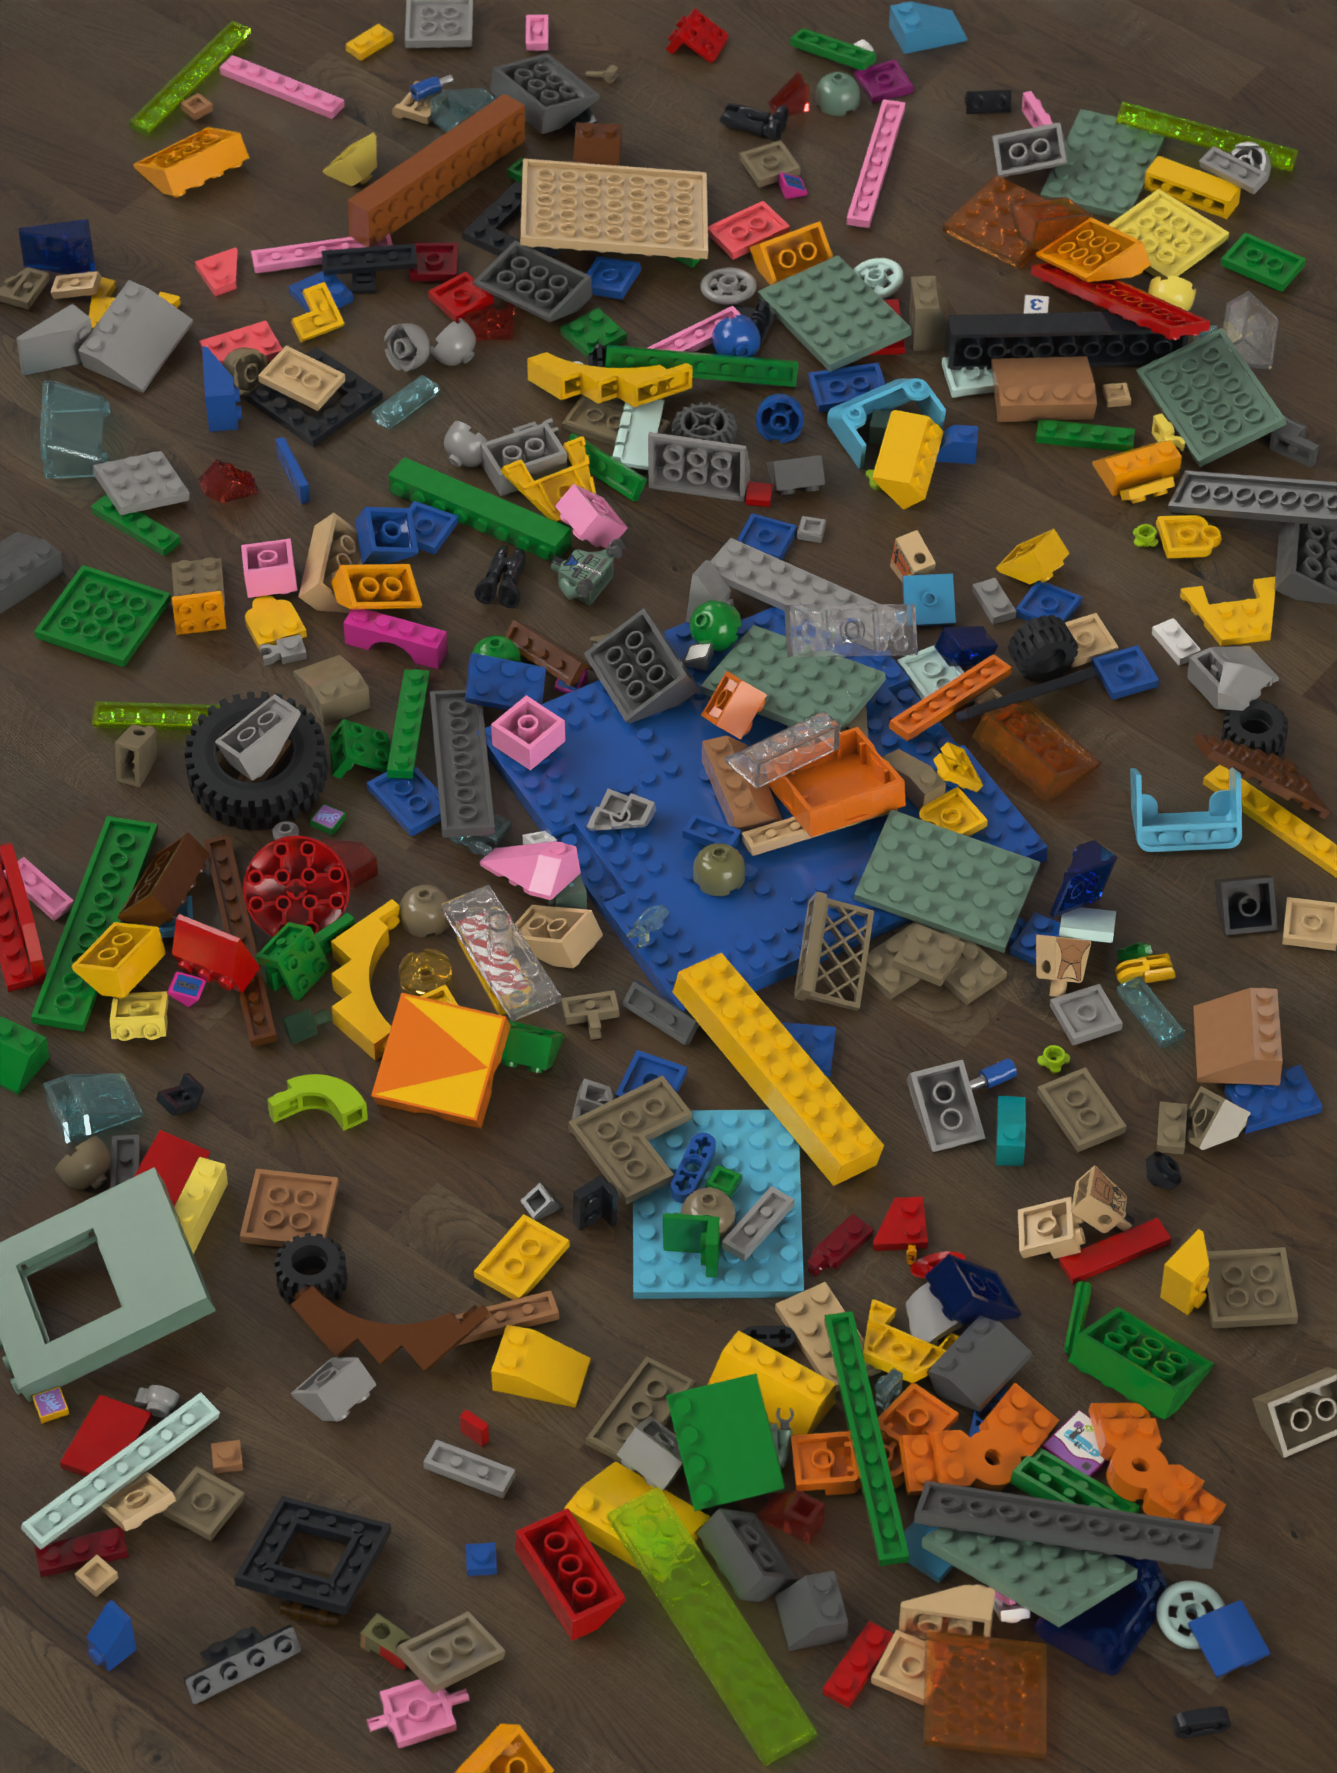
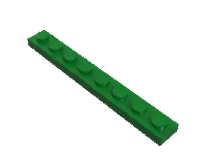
(707, 365)

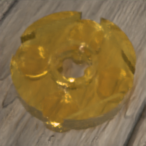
(431, 960)

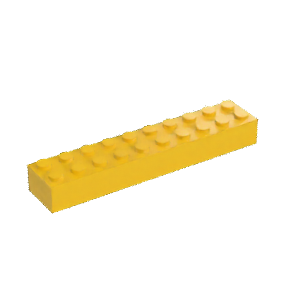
(778, 1069)

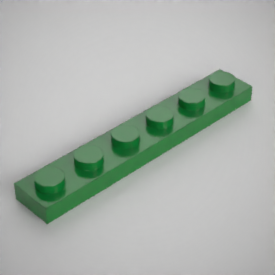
(408, 724)

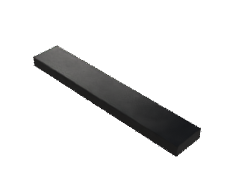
(1026, 694)

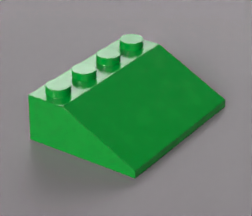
(1139, 1362)
(725, 1442)

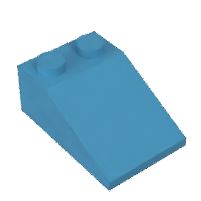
(924, 26)

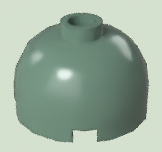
(837, 94)

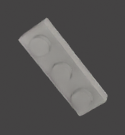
(1233, 170)
(757, 1223)
(469, 1468)

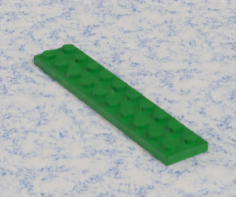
(106, 886)

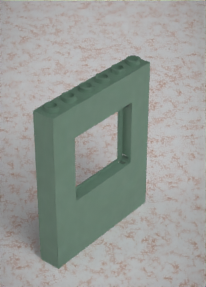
(147, 1265)

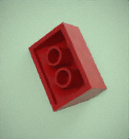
(212, 955)

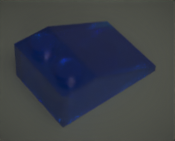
(58, 247)
(1084, 878)
(970, 1291)

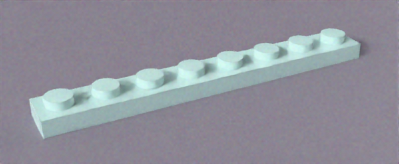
(120, 1471)

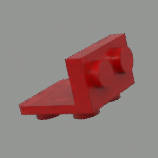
(699, 35)

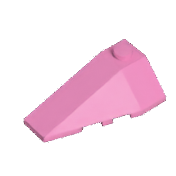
(537, 867)

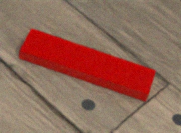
(1115, 1251)

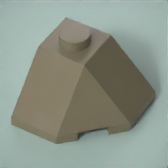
(1214, 1119)

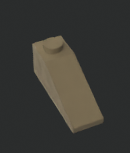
(920, 779)

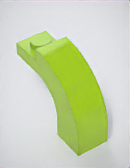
(320, 1093)

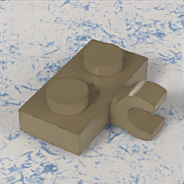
(590, 1009)

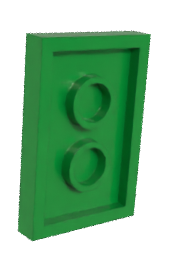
(1263, 262)

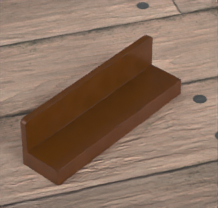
(547, 653)

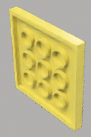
(1171, 233)

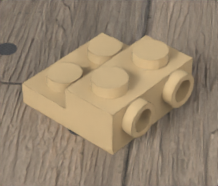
(1050, 1229)

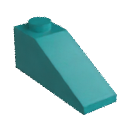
(1011, 1131)

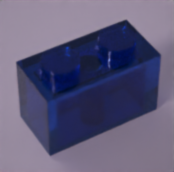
(965, 645)

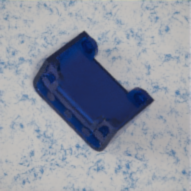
(1113, 1627)

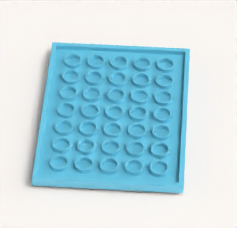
(766, 1157)

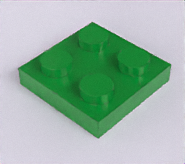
(592, 330)

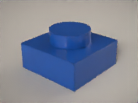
(481, 1559)

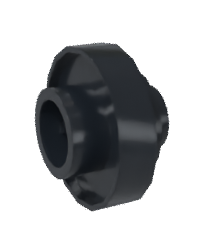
(1163, 1171)

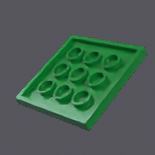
(103, 616)

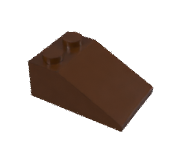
(598, 143)

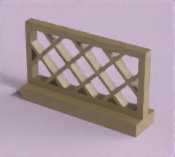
(814, 942)

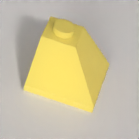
(355, 162)

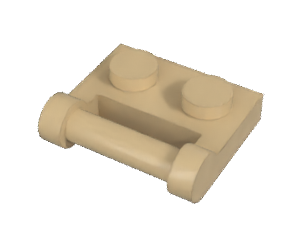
(419, 111)

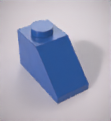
(959, 445)
(111, 1637)

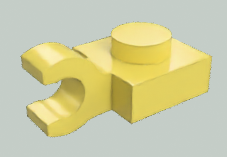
(1164, 431)

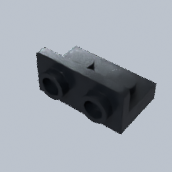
(595, 1201)

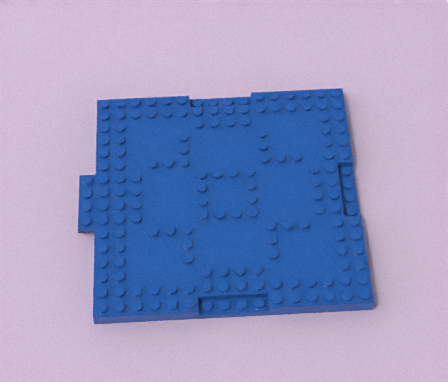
(653, 864)

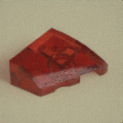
(492, 323)

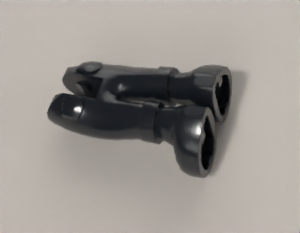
(756, 121)
(508, 592)

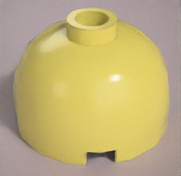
(1174, 291)

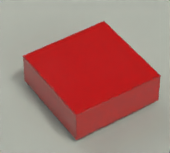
(759, 494)
(474, 1428)

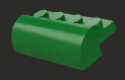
(1053, 1479)

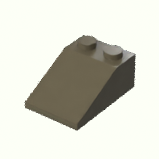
(334, 688)

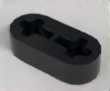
(770, 1337)
(1201, 1722)

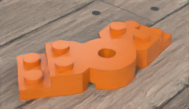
(1005, 1436)
(829, 1459)
(1141, 1471)

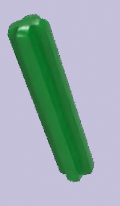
(1078, 1314)

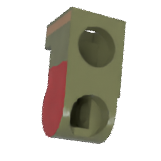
(384, 1639)

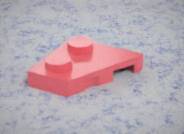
(219, 271)

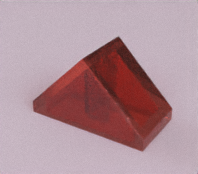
(793, 94)

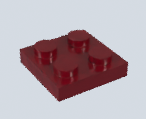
(435, 261)

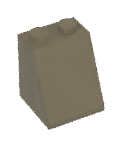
(928, 313)

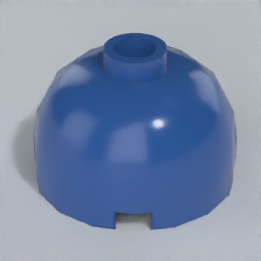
(736, 337)
(780, 418)

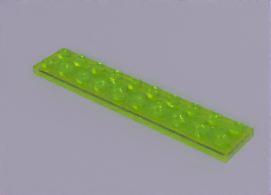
(712, 1626)

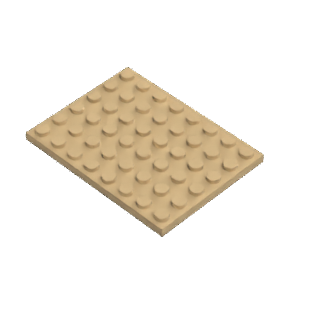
(614, 209)

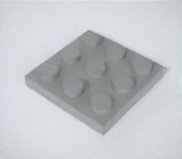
(439, 23)
(141, 482)

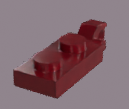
(839, 1245)

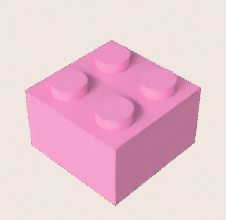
(590, 517)
(269, 568)
(528, 732)

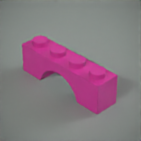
(421, 642)

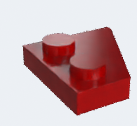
(903, 1226)

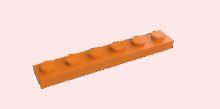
(950, 697)

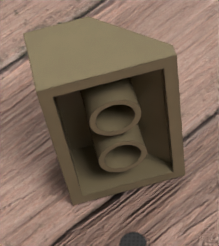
(1300, 1412)

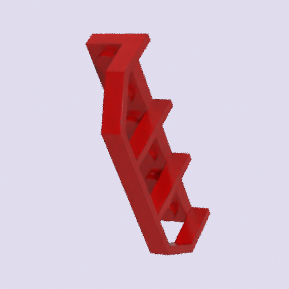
(12, 943)

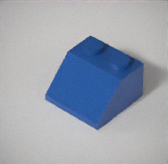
(386, 535)

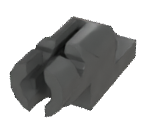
(1292, 443)

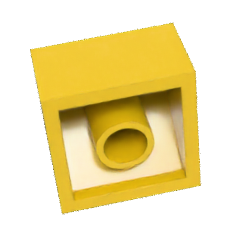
(1035, 558)
(1187, 1275)

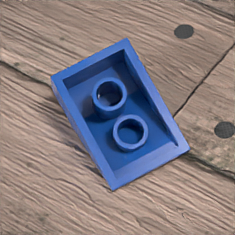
(220, 395)

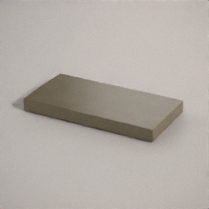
(599, 420)
(640, 1398)

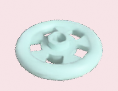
(877, 278)
(1172, 1597)

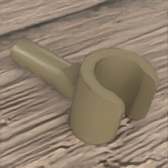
(608, 75)

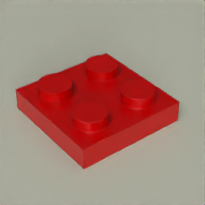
(460, 297)

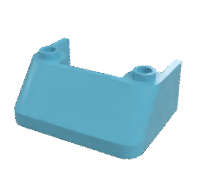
(854, 413)
(1188, 830)

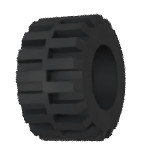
(1043, 648)
(1260, 719)
(311, 1253)

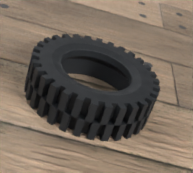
(255, 801)

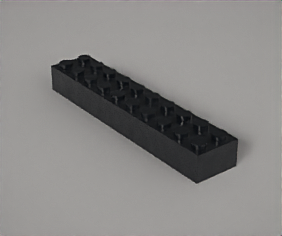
(1099, 336)

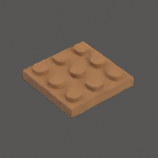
(287, 1206)

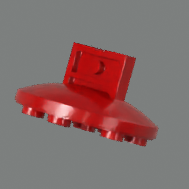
(296, 883)

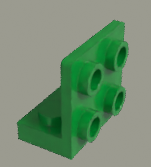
(358, 745)
(296, 957)
(694, 1235)

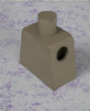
(135, 754)

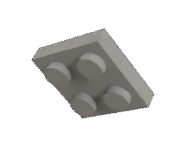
(1086, 1014)

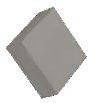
(811, 529)

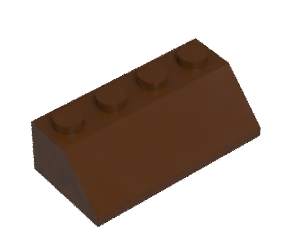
(165, 883)

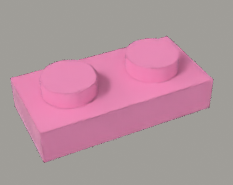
(537, 32)

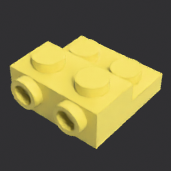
(139, 1016)

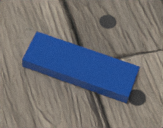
(292, 470)

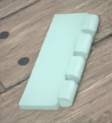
(633, 432)

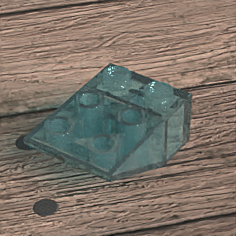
(457, 105)
(90, 1103)

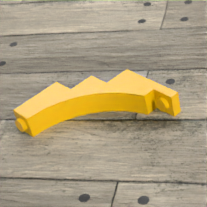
(602, 384)
(358, 955)

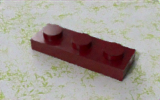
(79, 1550)

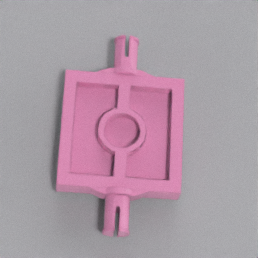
(416, 1712)

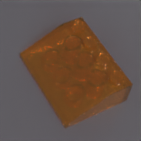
(1034, 748)

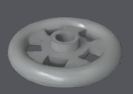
(728, 286)

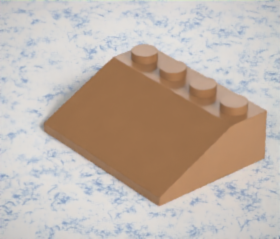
(1043, 389)
(1239, 1038)

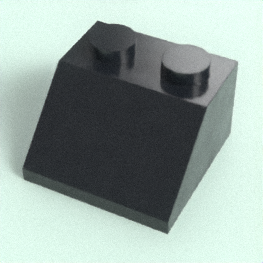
(1246, 904)

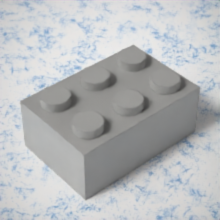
(535, 446)

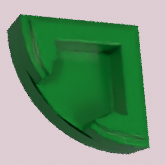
(1134, 951)

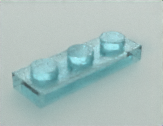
(405, 402)
(1150, 1012)

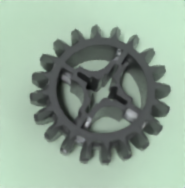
(705, 423)

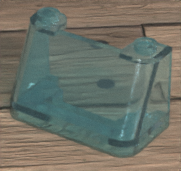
(71, 430)

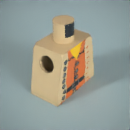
(911, 556)

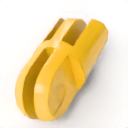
(1149, 968)

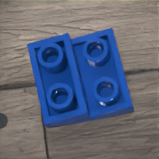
(1228, 1638)

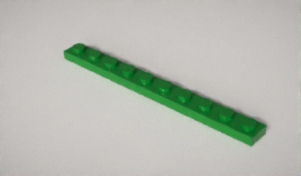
(866, 1439)

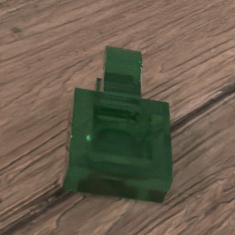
(302, 1024)

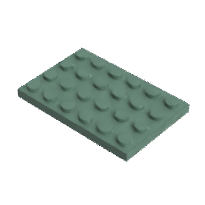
(1103, 165)
(834, 313)
(1211, 397)
(797, 684)
(947, 881)
(1040, 1577)

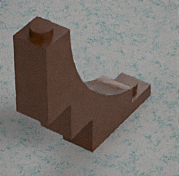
(424, 1341)

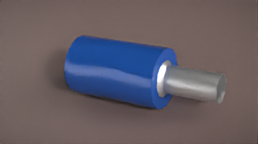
(429, 87)
(995, 1074)

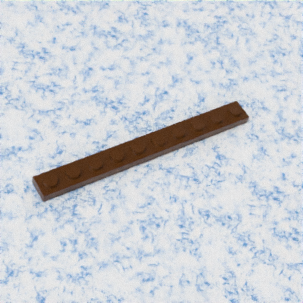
(237, 923)

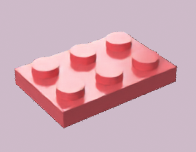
(747, 229)
(255, 336)

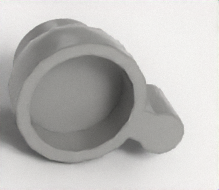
(158, 1400)

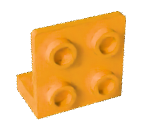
(199, 612)

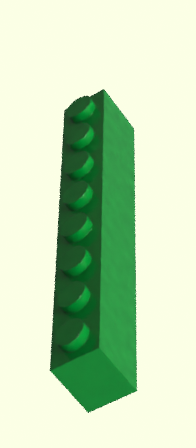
(480, 510)

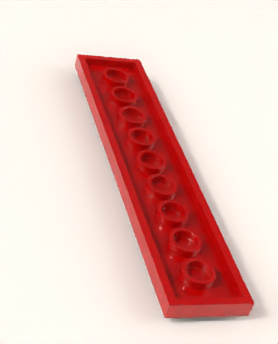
(1126, 301)

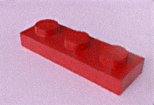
(858, 1664)

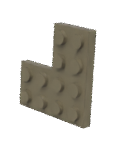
(968, 980)
(620, 1133)

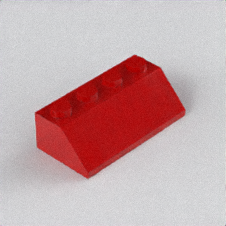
(568, 1573)

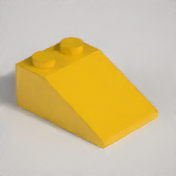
(538, 1367)

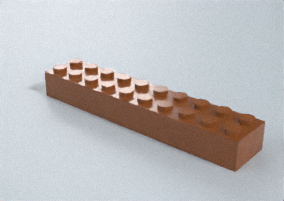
(436, 170)

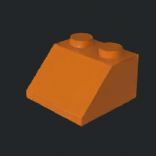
(734, 705)

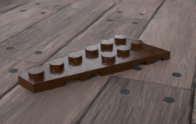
(1273, 772)

